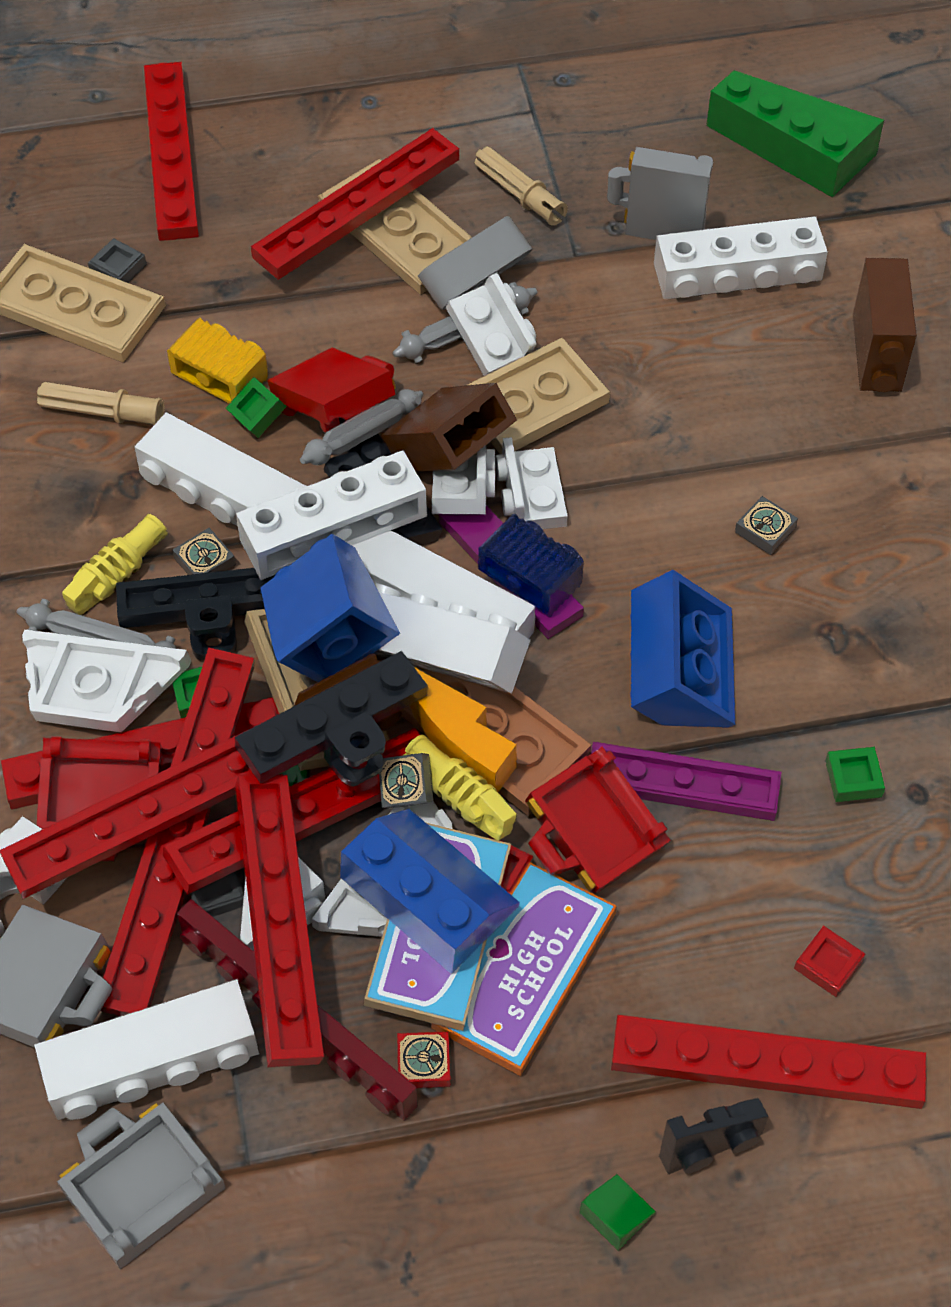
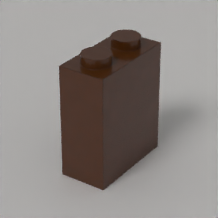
(884, 324)
(450, 426)

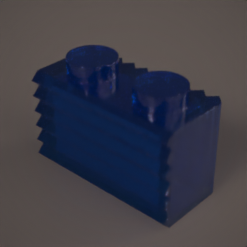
(531, 564)

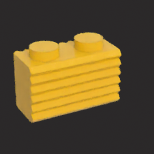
(216, 360)

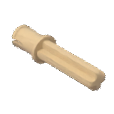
(529, 192)
(101, 403)

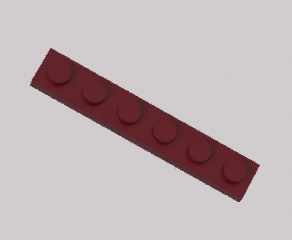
(346, 1053)

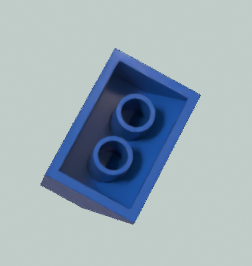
(681, 654)
(425, 887)

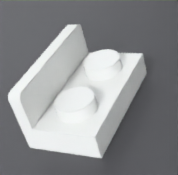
(492, 325)
(531, 485)
(465, 487)

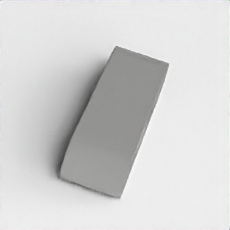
(474, 261)

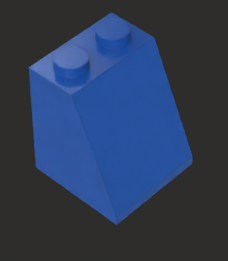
(325, 611)

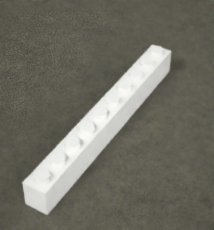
(230, 481)

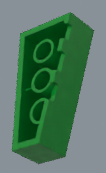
(795, 130)

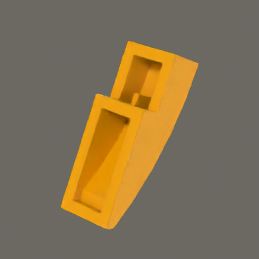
(461, 731)

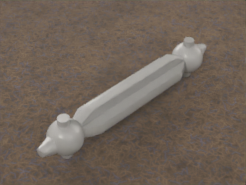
(446, 332)
(361, 427)
(64, 622)

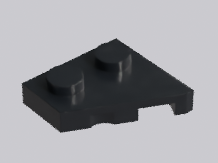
(724, 1128)

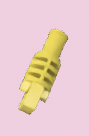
(113, 565)
(466, 790)

